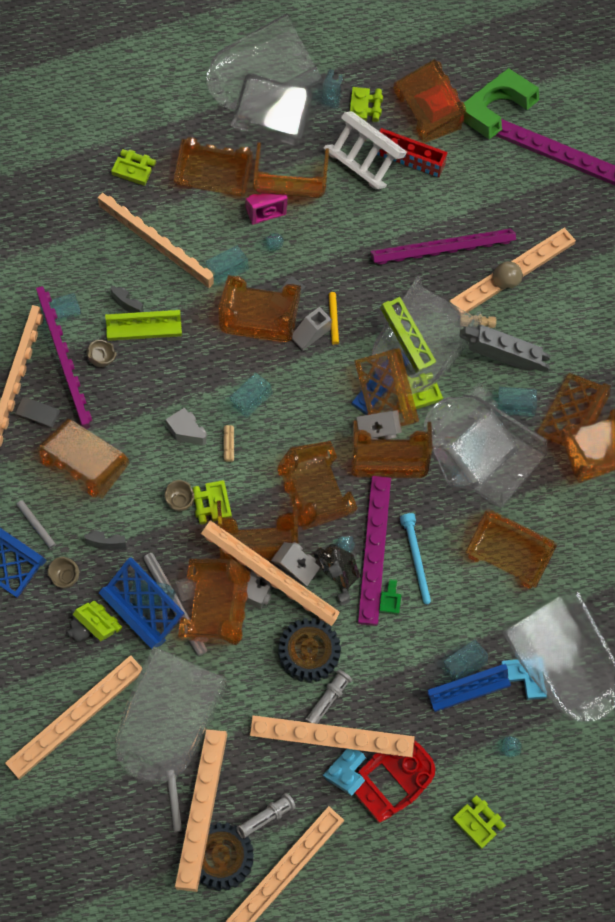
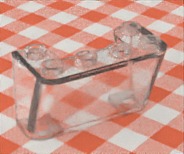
(273, 106)
(477, 452)

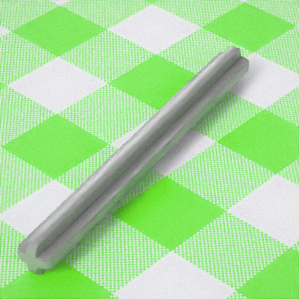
(160, 577)

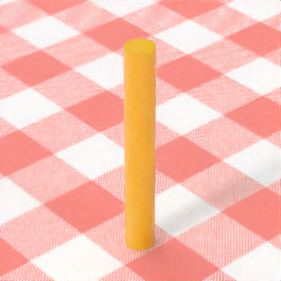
(333, 315)

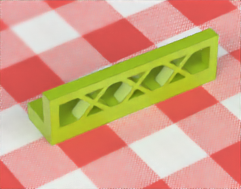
(161, 325)
(404, 337)

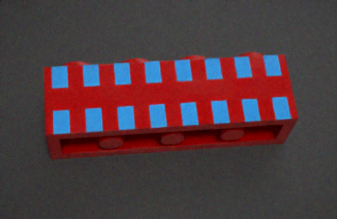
(418, 155)

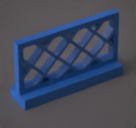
(23, 551)
(129, 612)
(469, 688)

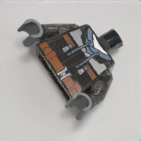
(339, 566)

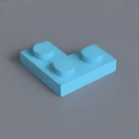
(518, 673)
(343, 772)

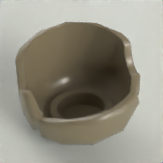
(507, 275)
(101, 353)
(179, 495)
(63, 572)

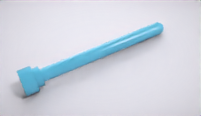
(408, 521)

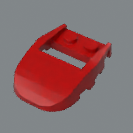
(411, 774)

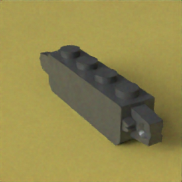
(505, 348)

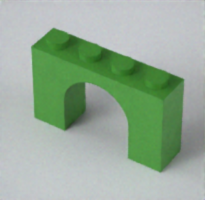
(506, 86)

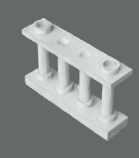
(379, 141)

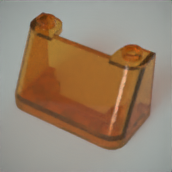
(257, 311)
(591, 448)
(511, 547)

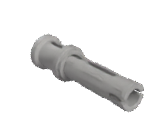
(333, 691)
(274, 811)

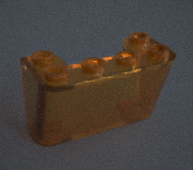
(431, 101)
(213, 168)
(84, 457)
(312, 482)
(217, 601)

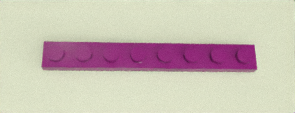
(557, 151)
(450, 245)
(62, 349)
(374, 551)

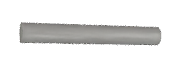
(36, 524)
(174, 805)

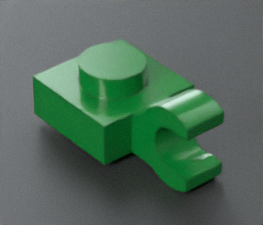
(390, 600)

